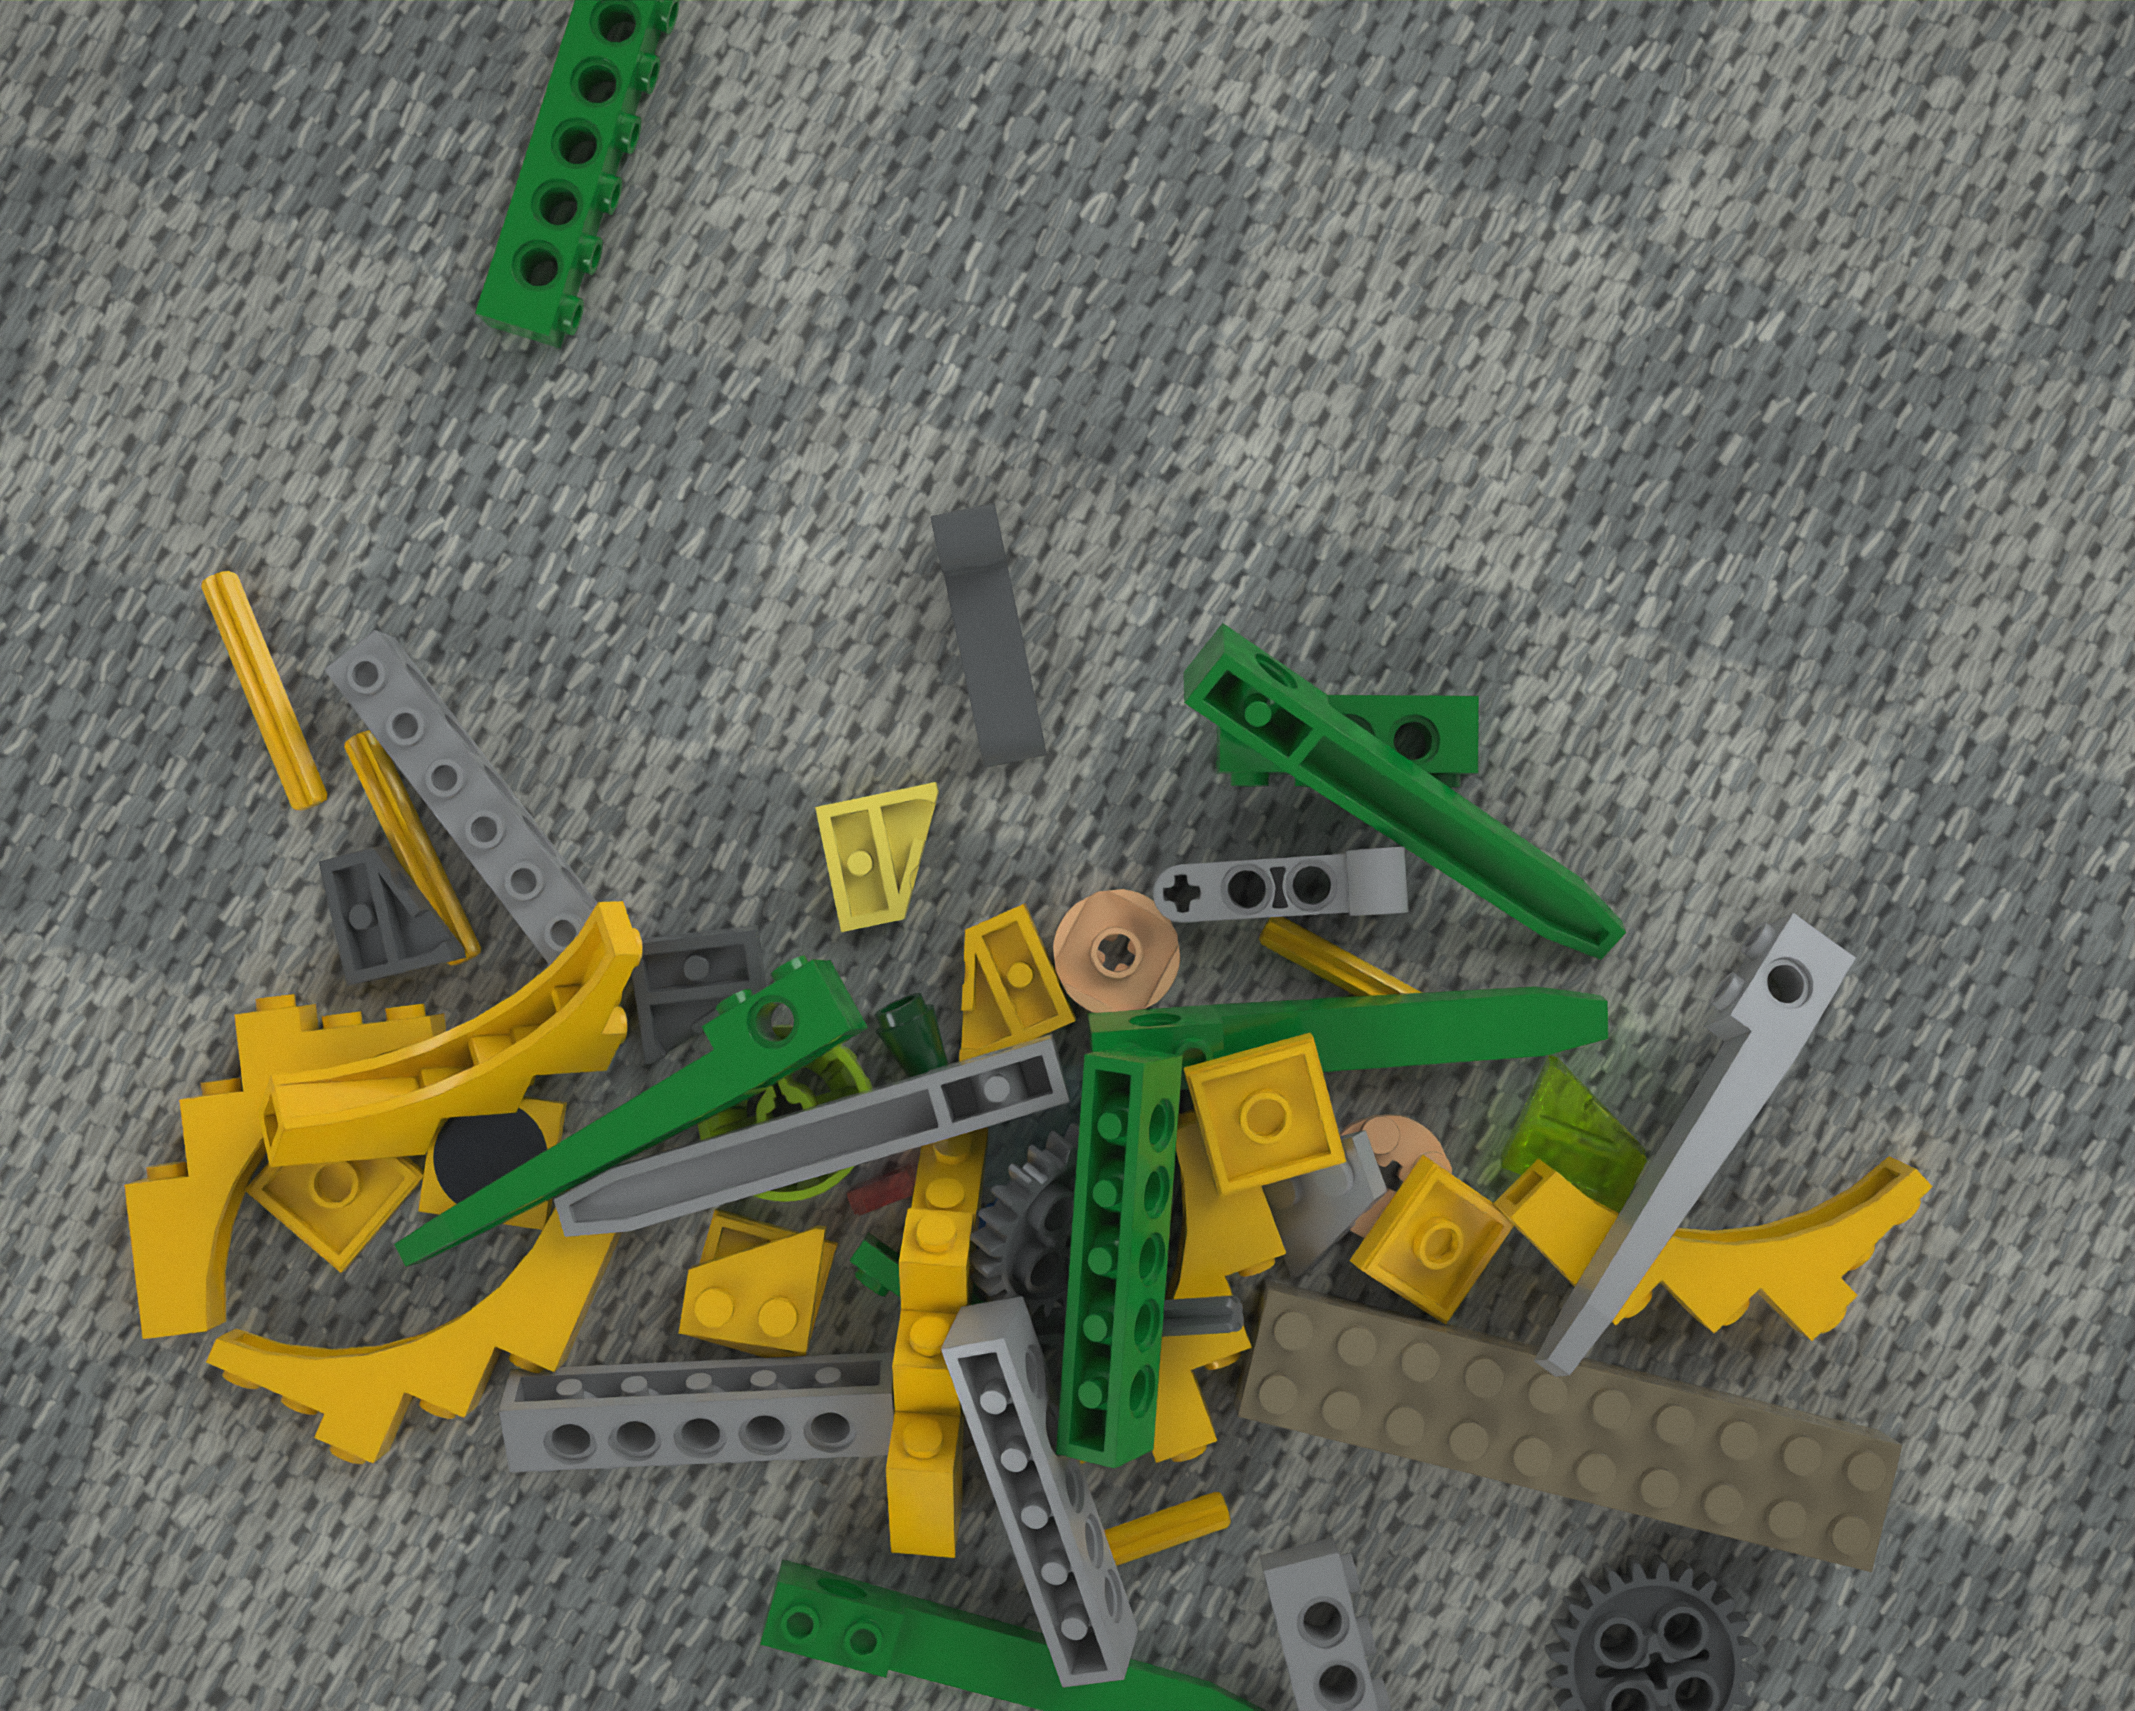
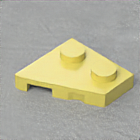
(876, 852)

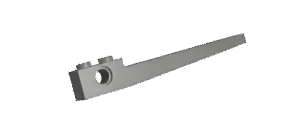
(1757, 1052)
(819, 1140)

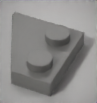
(1325, 1203)

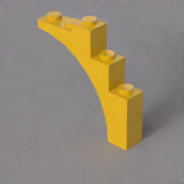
(396, 1101)
(188, 1208)
(1214, 1242)
(1715, 1273)
(934, 1285)
(448, 1368)

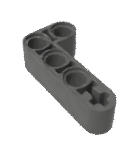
(989, 634)

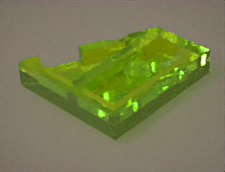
(1575, 1137)

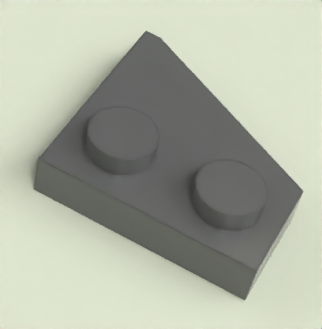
(383, 918)
(685, 980)

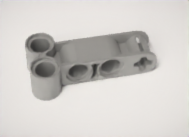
(1360, 885)

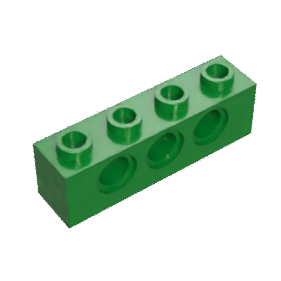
(1445, 722)

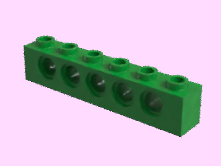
(549, 178)
(1118, 1255)

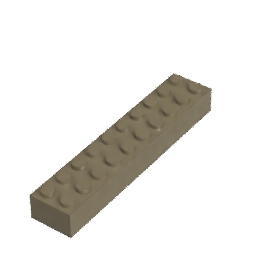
(1584, 1436)

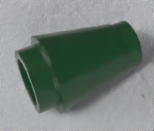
(912, 1034)

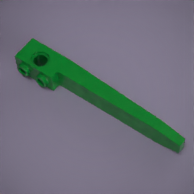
(1319, 746)
(1369, 1029)
(743, 1064)
(889, 1630)

